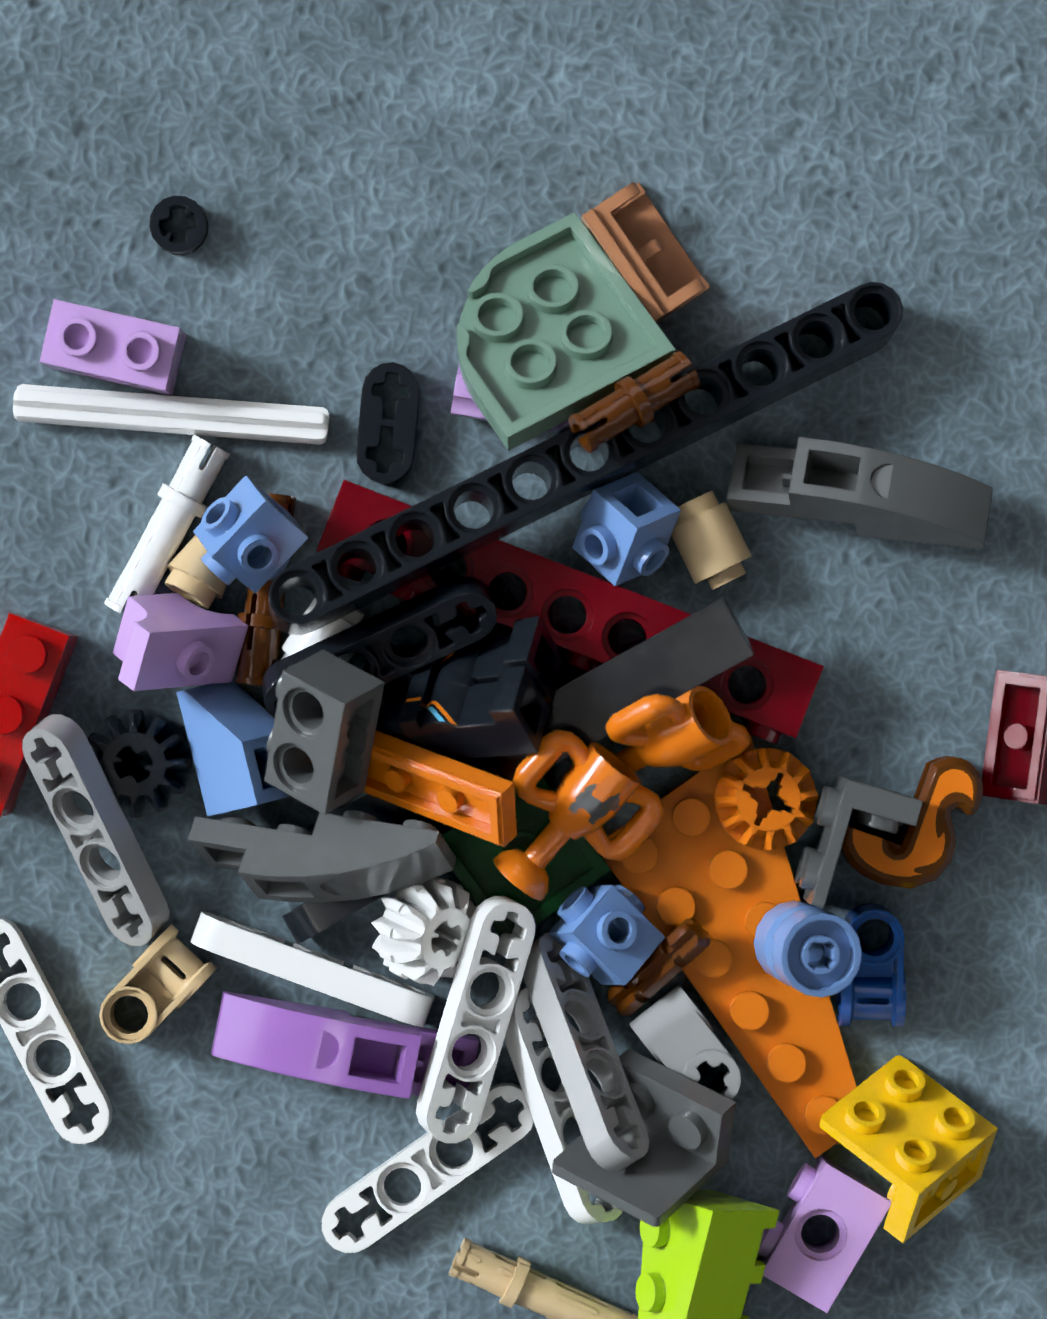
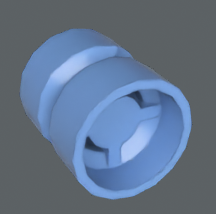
(792, 948)

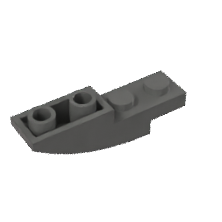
(864, 487)
(340, 861)

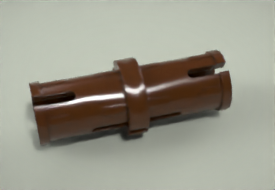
(634, 401)

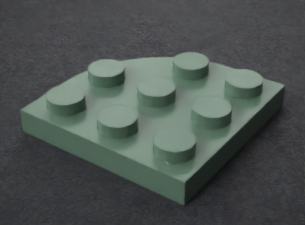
(551, 332)

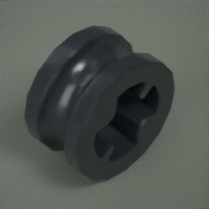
(163, 213)

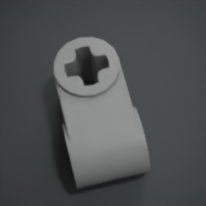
(684, 1038)

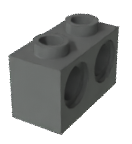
(323, 731)

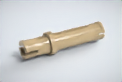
(527, 1287)

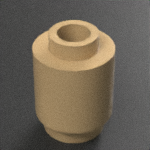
(710, 541)

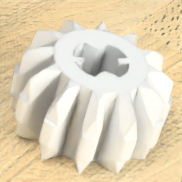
(424, 930)

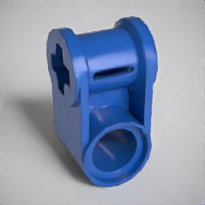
(880, 983)

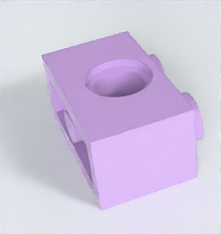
(113, 347)
(821, 1270)

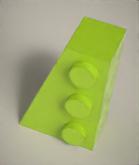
(702, 1258)

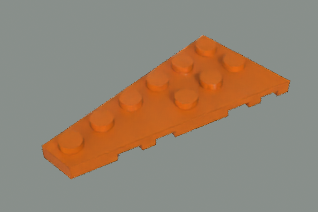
(706, 875)

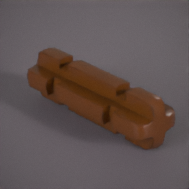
(662, 965)

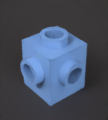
(626, 529)
(248, 536)
(605, 933)

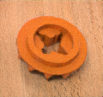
(738, 809)

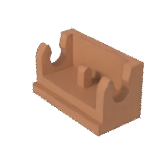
(645, 251)

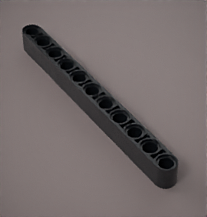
(566, 482)

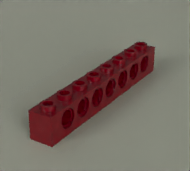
(786, 677)

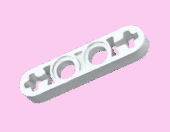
(312, 969)
(486, 1020)
(48, 1024)
(548, 1108)
(433, 1174)

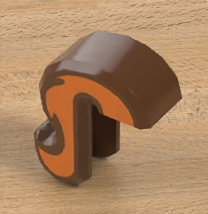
(929, 846)

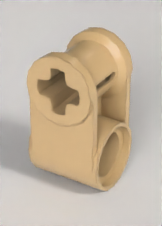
(156, 985)

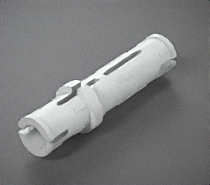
(169, 523)

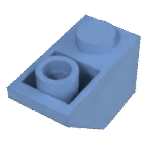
(228, 746)

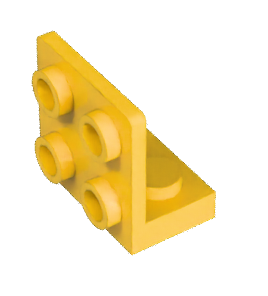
(913, 1138)

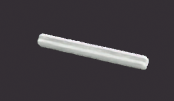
(171, 414)

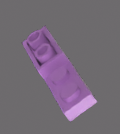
(330, 1045)

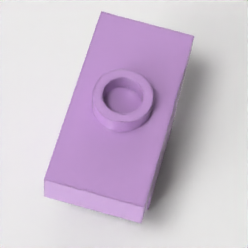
(176, 643)

